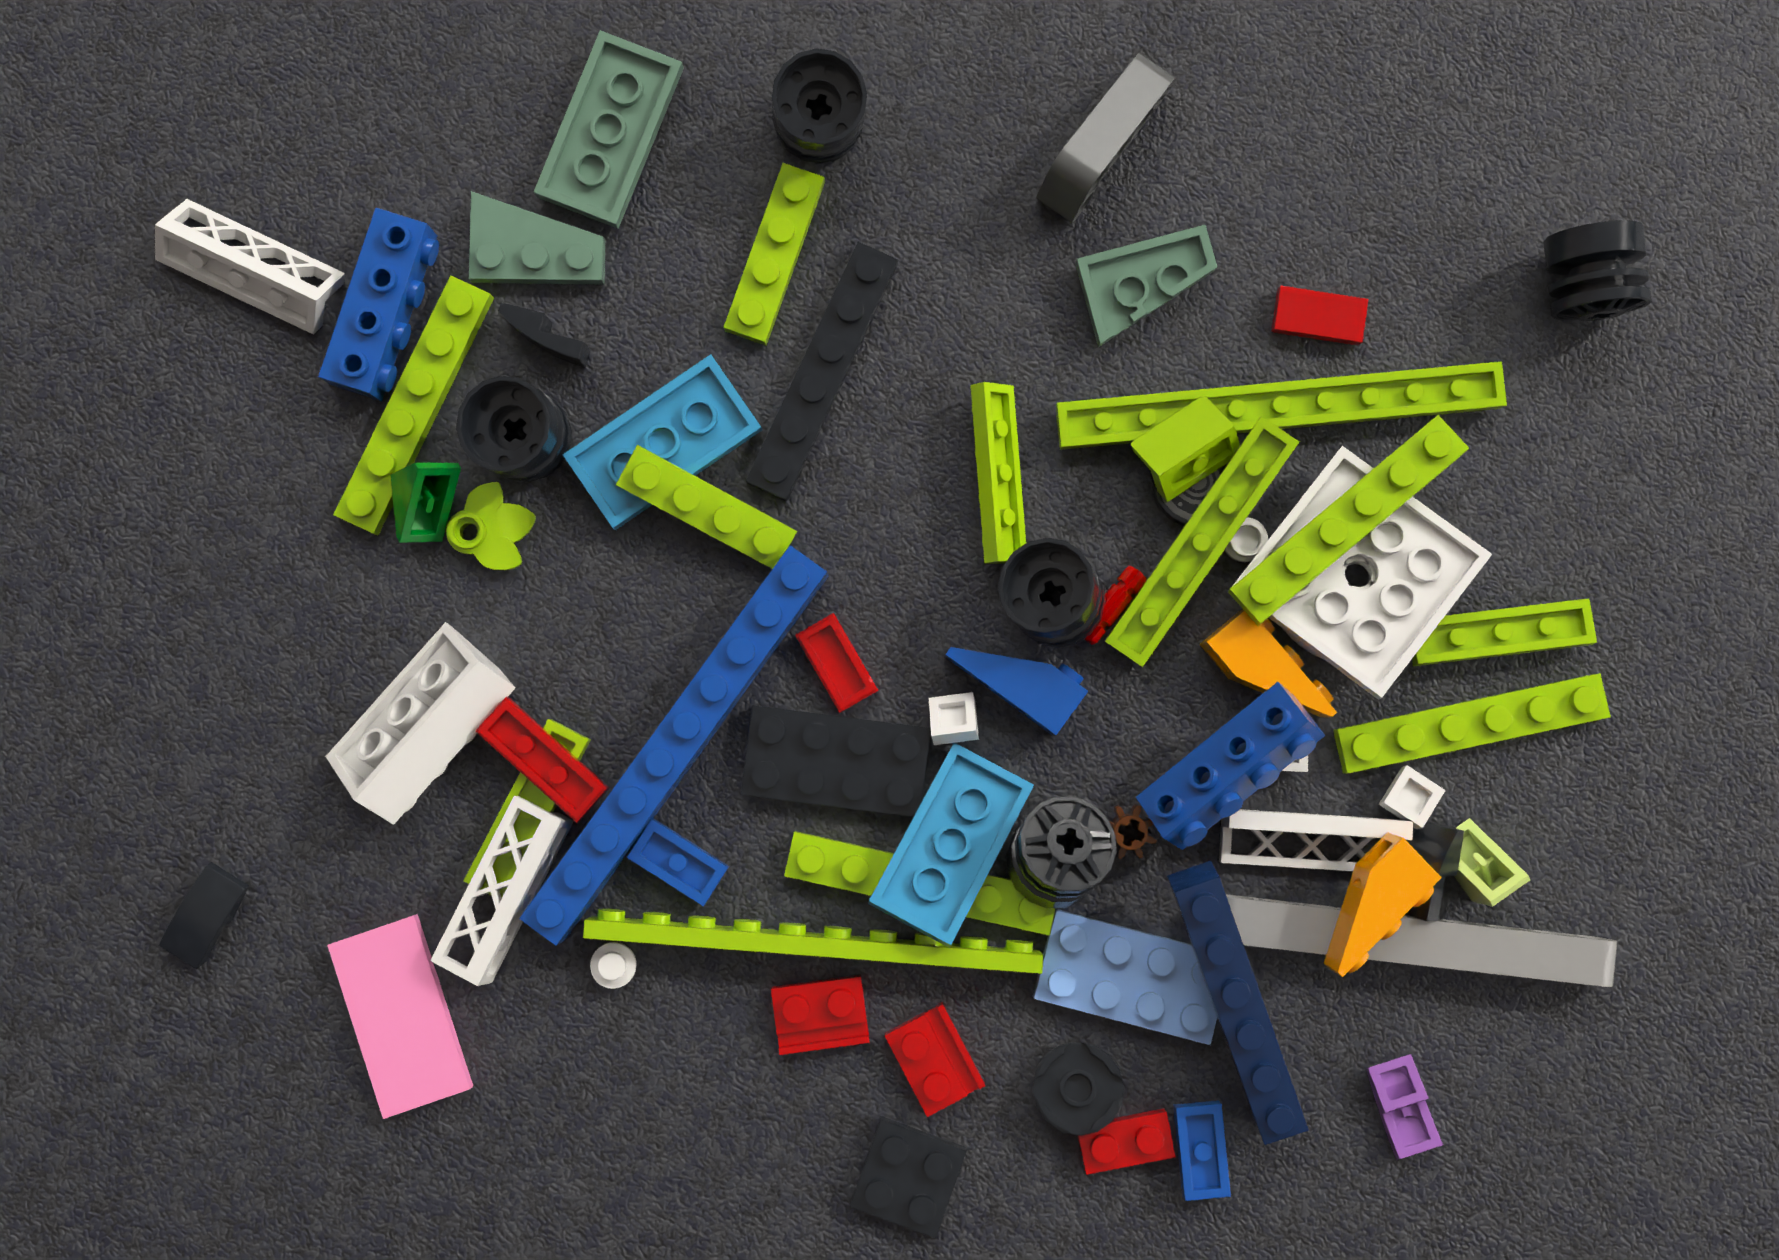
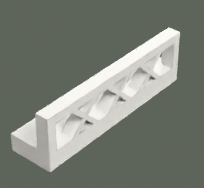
(239, 268)
(1305, 823)
(519, 893)

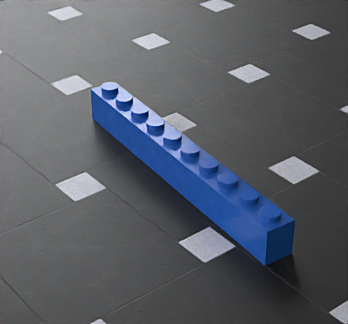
(674, 746)

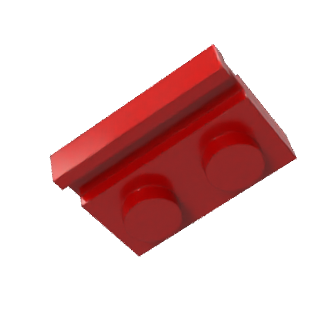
(820, 1014)
(934, 1059)

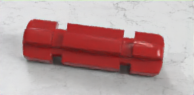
(1117, 599)

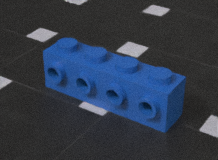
(380, 305)
(1230, 767)

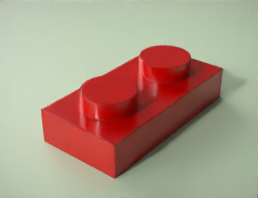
(1128, 1142)

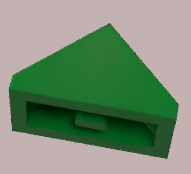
(423, 500)

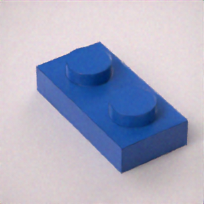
(678, 862)
(1202, 1150)

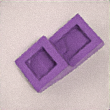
(1403, 1107)

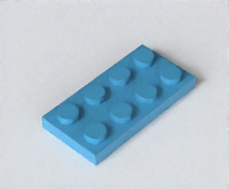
(684, 422)
(951, 845)

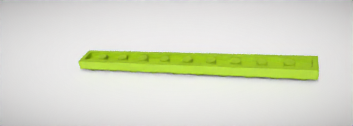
(1292, 403)
(793, 939)

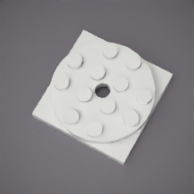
(1415, 577)

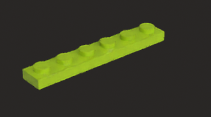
(414, 403)
(1348, 520)
(1202, 541)
(1471, 723)
(861, 868)

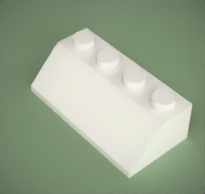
(418, 724)

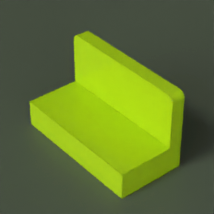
(1187, 447)

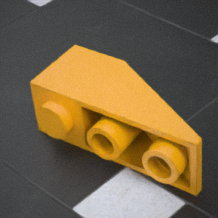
(1258, 661)
(1380, 892)

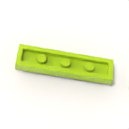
(774, 254)
(998, 470)
(705, 507)
(1509, 632)
(526, 824)

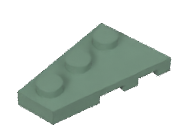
(529, 247)
(1141, 277)

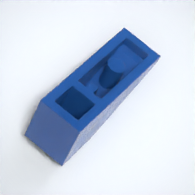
(1031, 687)

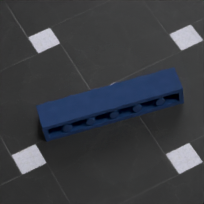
(1238, 1002)

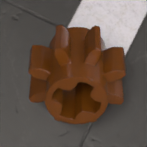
(1138, 824)

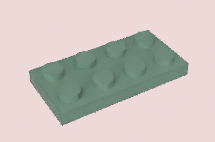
(609, 129)

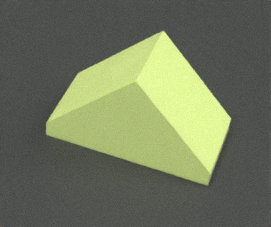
(1485, 868)

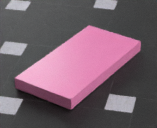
(400, 1016)

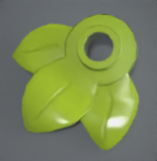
(497, 526)

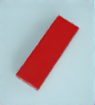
(542, 759)

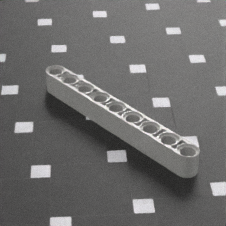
(1434, 943)

